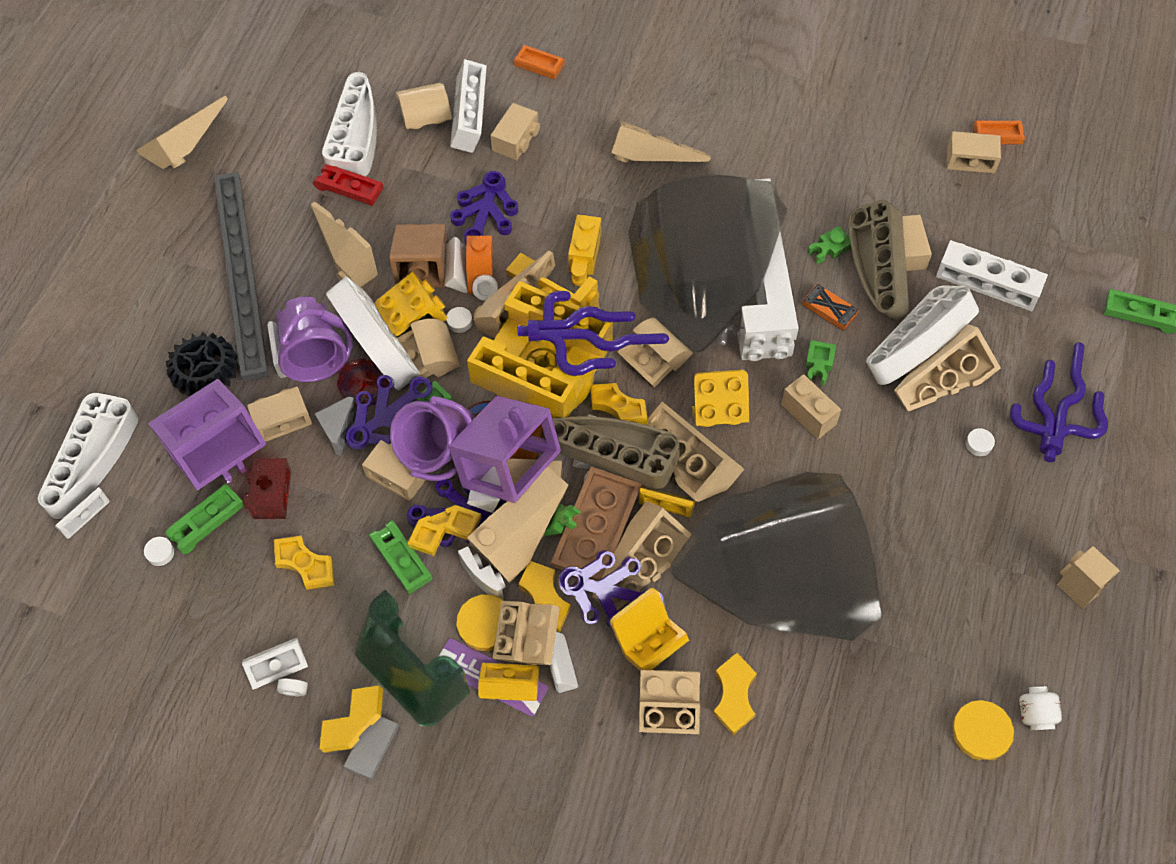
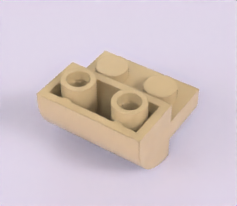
(424, 105)
(430, 347)
(655, 360)
(526, 633)
(669, 701)

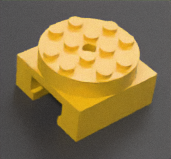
(514, 365)

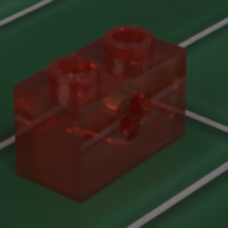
(270, 502)

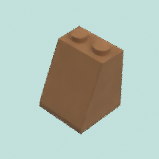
(421, 251)

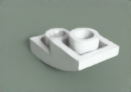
(482, 576)

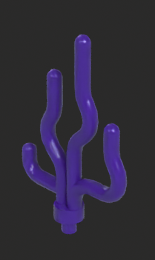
(559, 330)
(1055, 428)

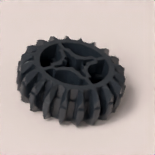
(198, 356)

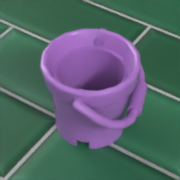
(308, 341)
(423, 433)

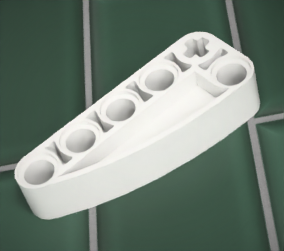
(353, 128)
(372, 332)
(923, 332)
(97, 449)

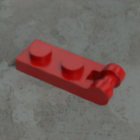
(348, 184)

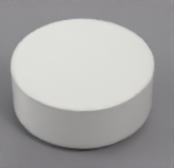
(484, 287)
(459, 320)
(980, 442)
(159, 551)
(292, 687)

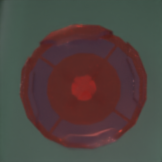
(358, 377)

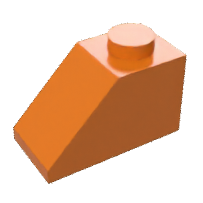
(478, 258)

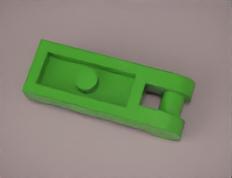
(1141, 310)
(204, 518)
(401, 558)

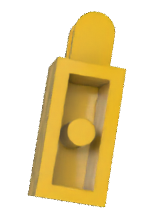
(584, 248)

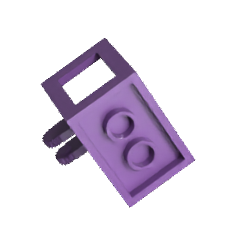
(208, 434)
(495, 437)

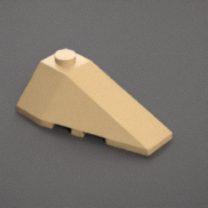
(181, 139)
(639, 145)
(348, 249)
(491, 315)
(958, 364)
(702, 466)
(515, 529)
(653, 540)

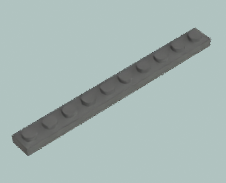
(241, 277)

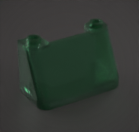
(421, 689)

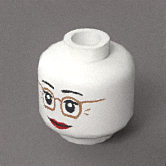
(1040, 708)

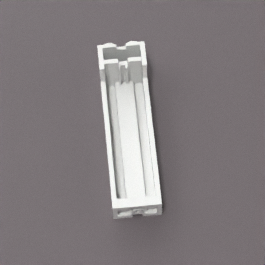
(771, 323)

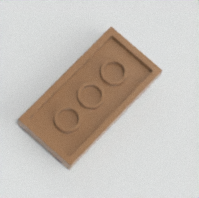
(605, 511)

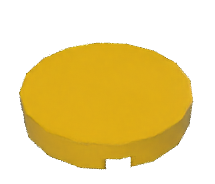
(479, 622)
(983, 730)

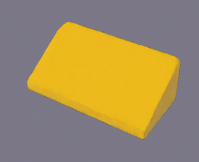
(668, 501)
(508, 682)

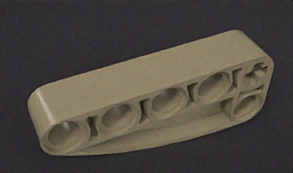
(880, 256)
(625, 442)

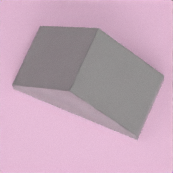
(335, 422)

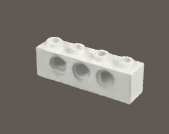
(468, 106)
(991, 275)

